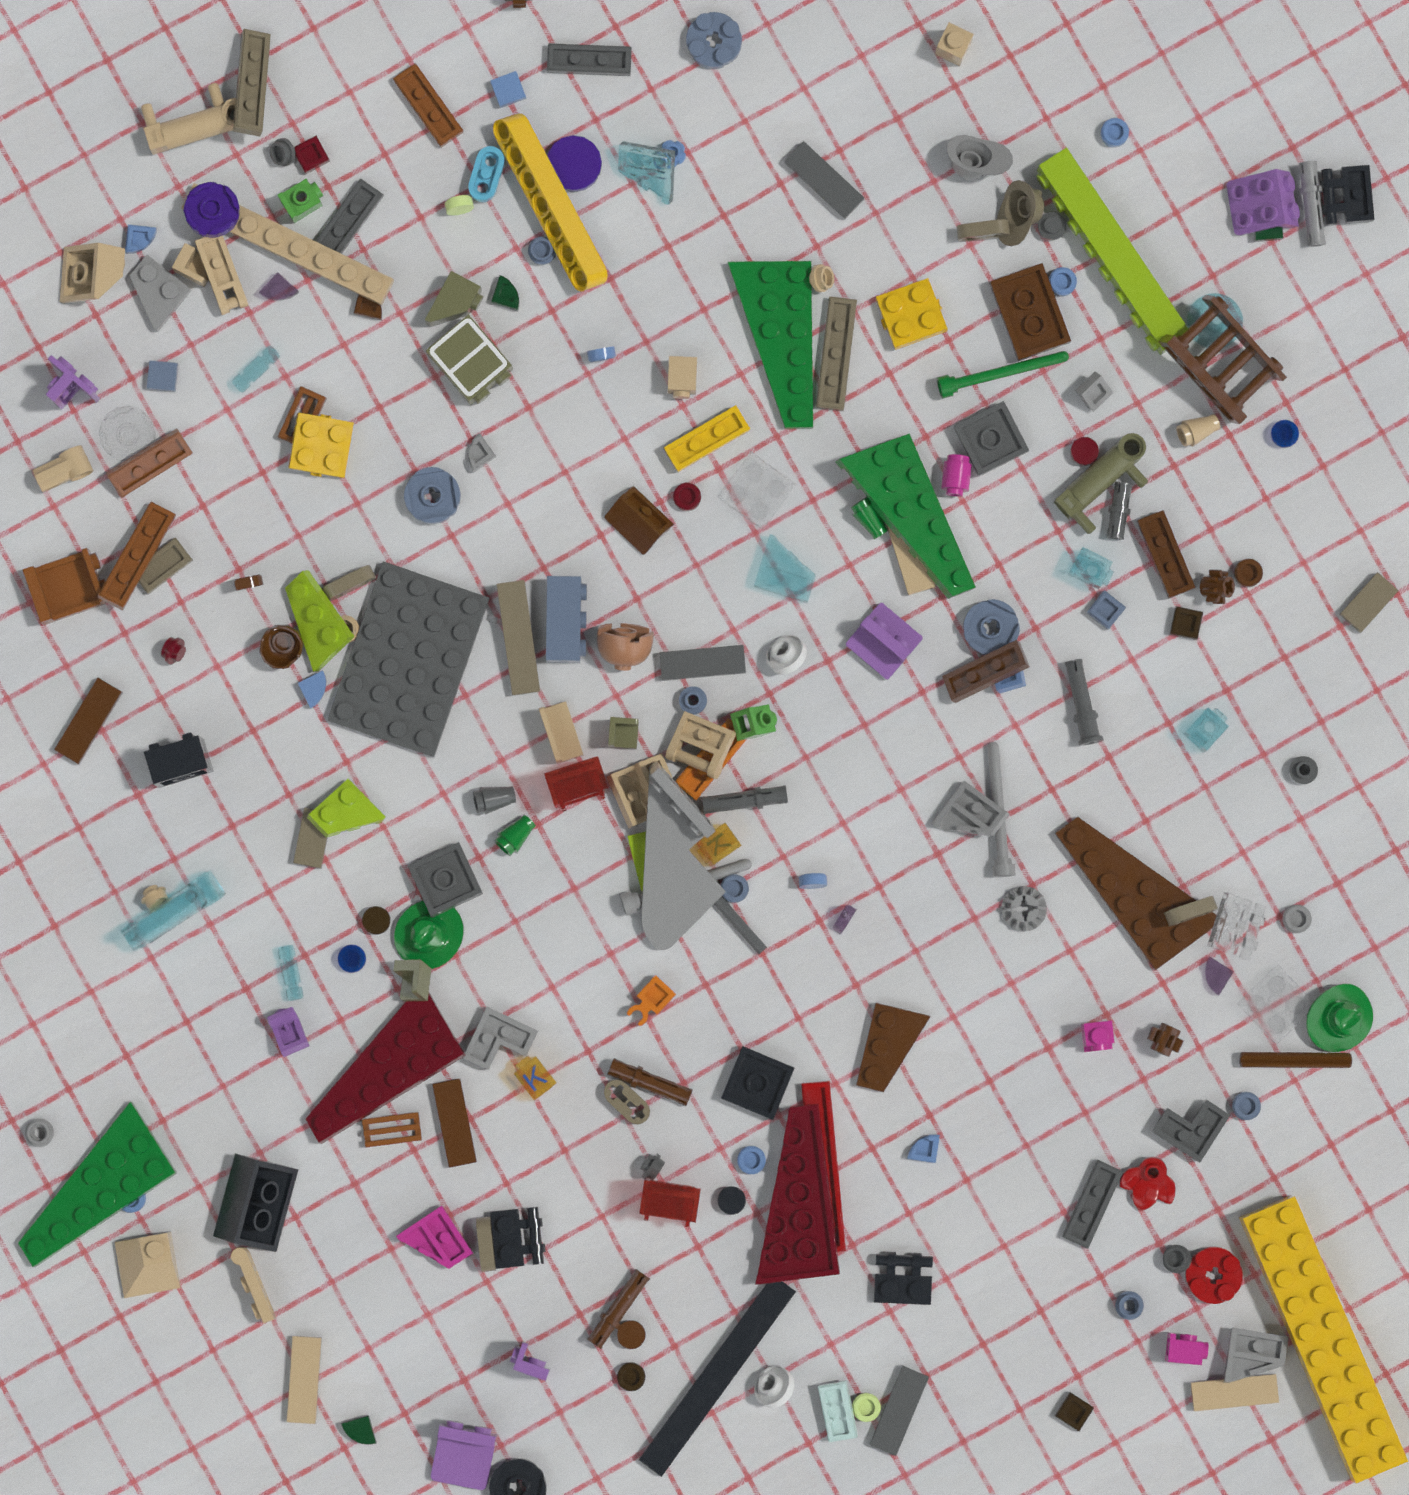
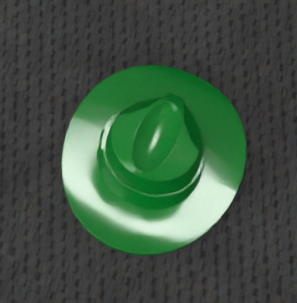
(428, 938)
(1339, 1018)

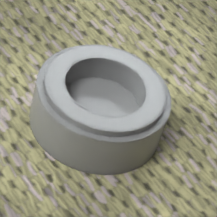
(1296, 918)

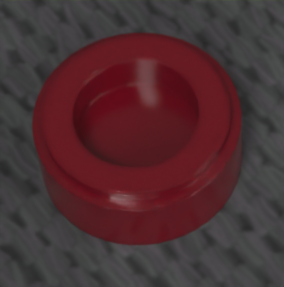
(1084, 451)
(687, 496)

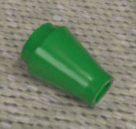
(869, 518)
(514, 836)

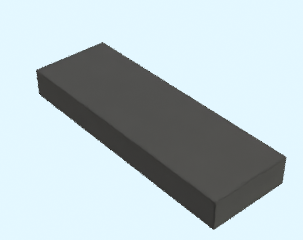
(589, 59)
(824, 180)
(350, 217)
(702, 662)
(1092, 1204)
(899, 1410)

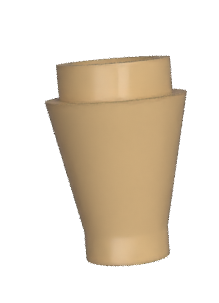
(1197, 429)

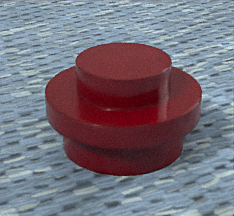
(173, 650)

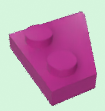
(437, 1238)

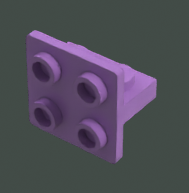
(65, 387)
(884, 641)

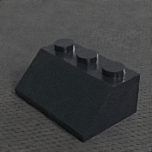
(255, 1203)

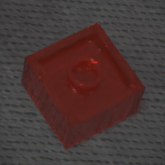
(576, 783)
(669, 1201)

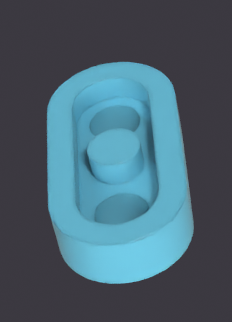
(485, 174)

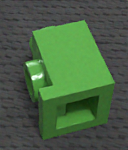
(299, 210)
(761, 722)

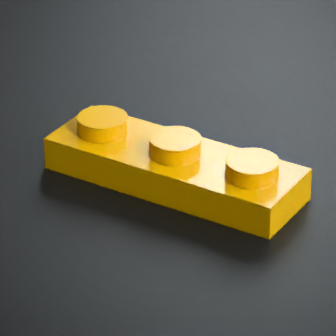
(707, 438)

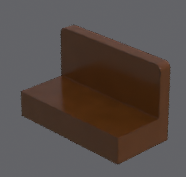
(638, 520)

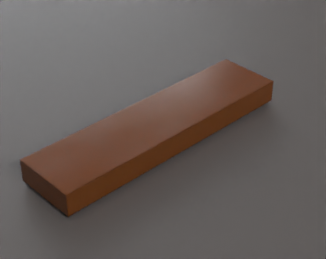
(136, 556)

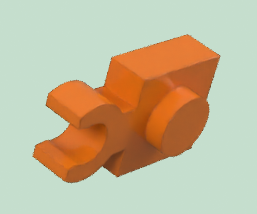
(653, 997)

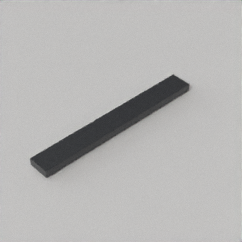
(716, 1376)

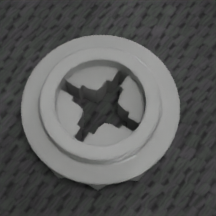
(1032, 898)

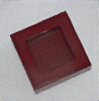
(311, 154)

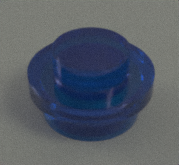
(1284, 433)
(351, 958)

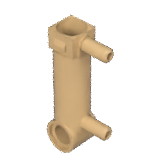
(189, 128)

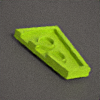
(317, 619)

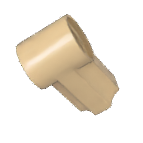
(70, 466)

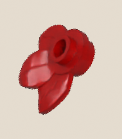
(1148, 1187)

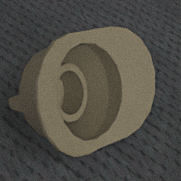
(1022, 208)

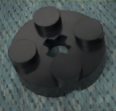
(515, 1469)

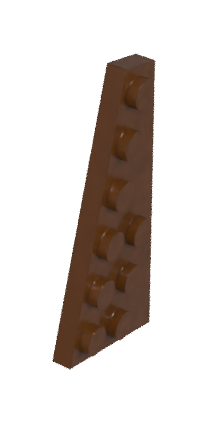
(1134, 893)

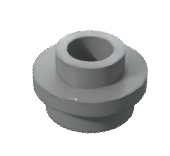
(30, 1132)

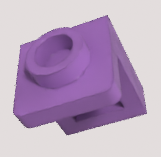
(288, 1031)

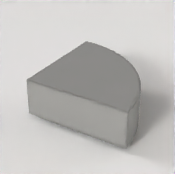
(479, 453)

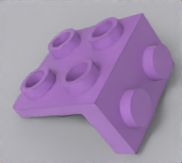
(1263, 202)
(463, 1455)

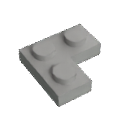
(498, 1030)

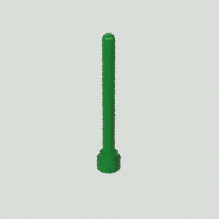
(950, 385)

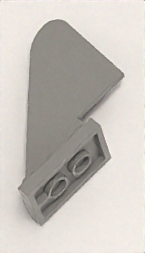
(674, 881)

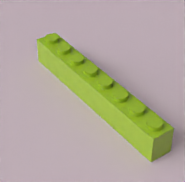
(1111, 248)

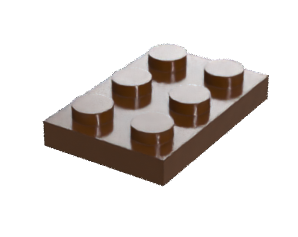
(1030, 312)

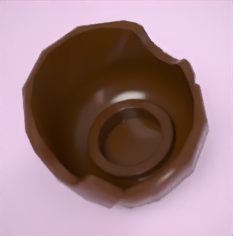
(281, 646)

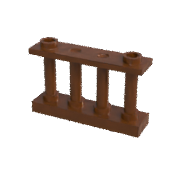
(1195, 366)

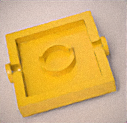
(911, 314)
(320, 445)

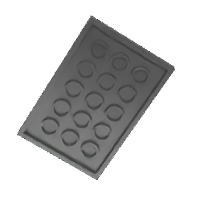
(408, 659)

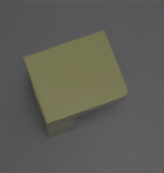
(623, 733)
(415, 979)

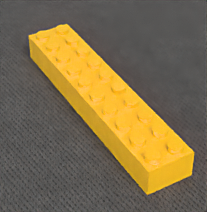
(1323, 1339)

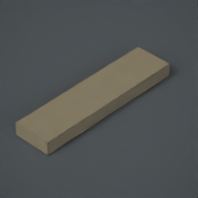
(251, 82)
(836, 353)
(518, 637)

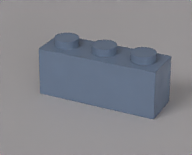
(565, 619)

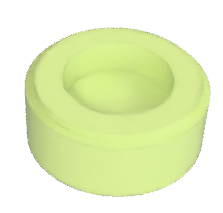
(459, 205)
(866, 1407)

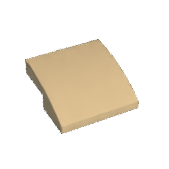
(631, 789)

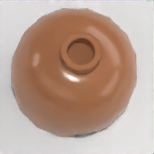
(624, 645)

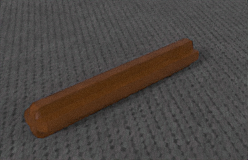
(1295, 1060)

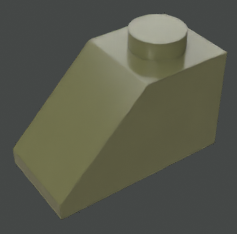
(454, 300)

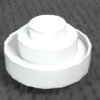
(786, 654)
(774, 1386)

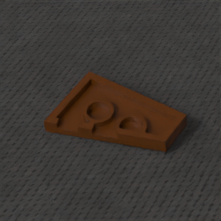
(887, 1044)

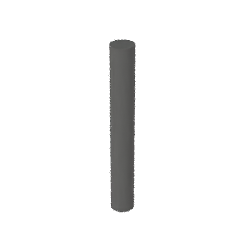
(740, 925)

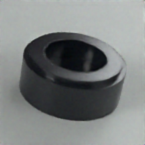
(731, 1200)

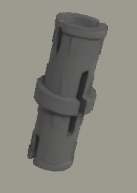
(1119, 510)

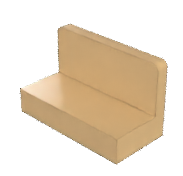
(561, 732)

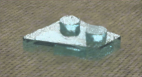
(649, 167)
(784, 573)

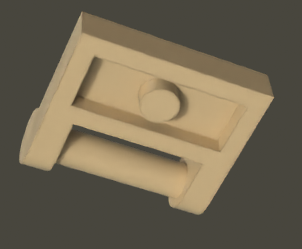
(704, 736)

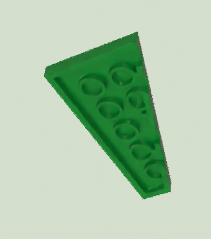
(780, 319)
(907, 503)
(111, 1177)

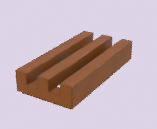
(312, 395)
(367, 1132)

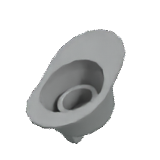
(978, 157)

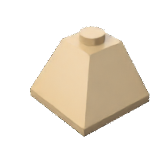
(90, 271)
(147, 1265)

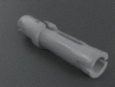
(1312, 204)

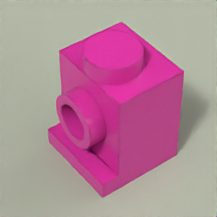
(1097, 1036)
(1186, 1349)

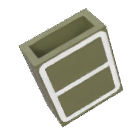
(470, 360)

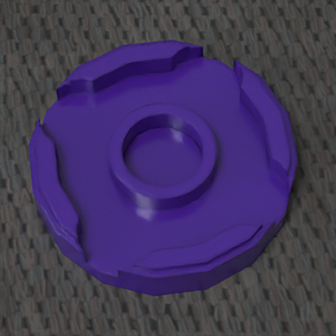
(575, 162)
(211, 209)

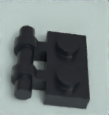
(1356, 194)
(508, 1238)
(903, 1288)

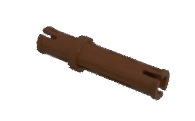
(638, 1077)
(619, 1307)

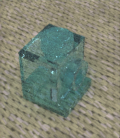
(1088, 558)
(1199, 736)

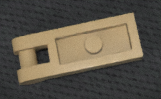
(221, 273)
(252, 1283)

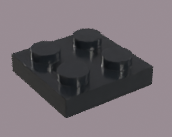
(757, 1083)

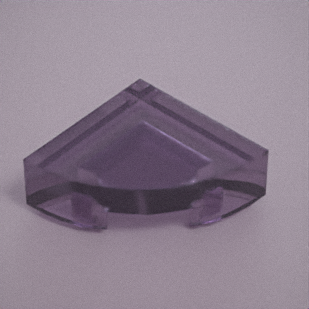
(278, 289)
(844, 919)
(1217, 975)

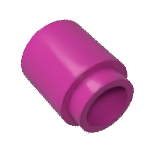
(956, 475)

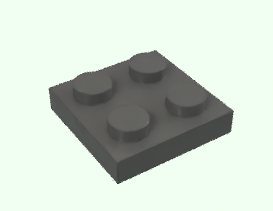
(991, 438)
(445, 879)

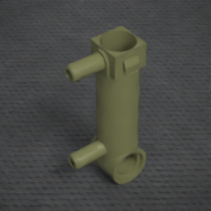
(1099, 478)

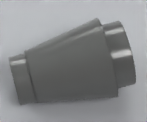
(493, 798)

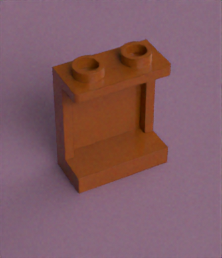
(65, 586)

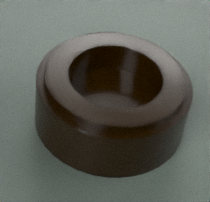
(376, 920)
(631, 1376)

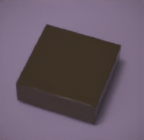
(1186, 623)
(1074, 1411)

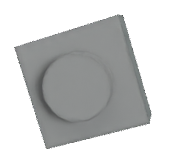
(1094, 391)

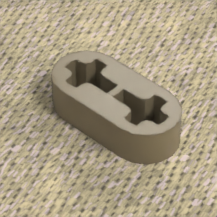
(983, 230)
(349, 582)
(1190, 911)
(631, 1096)
(485, 1244)

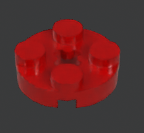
(1223, 1288)

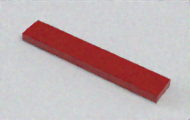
(820, 1094)

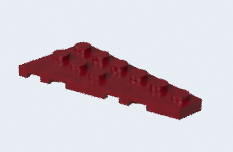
(399, 1058)
(800, 1217)

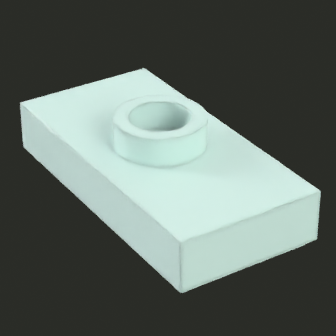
(837, 1411)

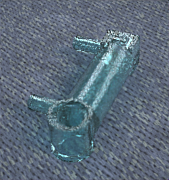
(173, 911)

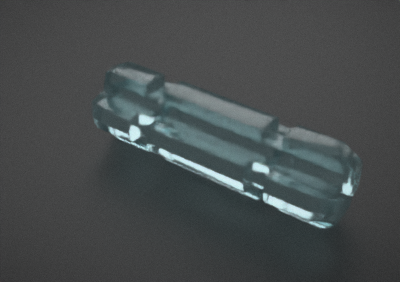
(256, 368)
(290, 972)

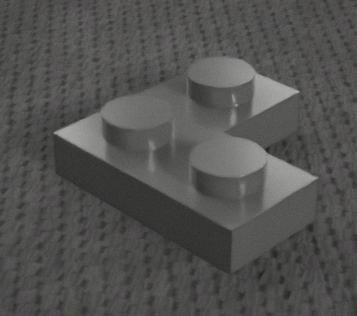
(1193, 1137)

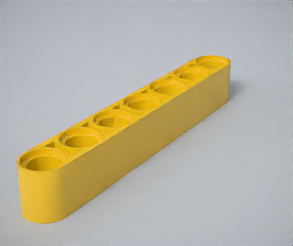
(550, 202)

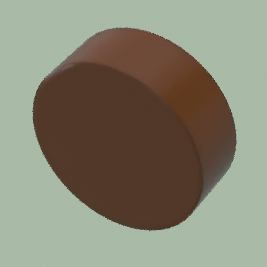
(1248, 573)
(631, 1334)

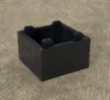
(178, 760)

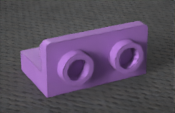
(533, 1367)

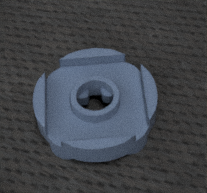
(727, 31)
(419, 486)
(984, 612)

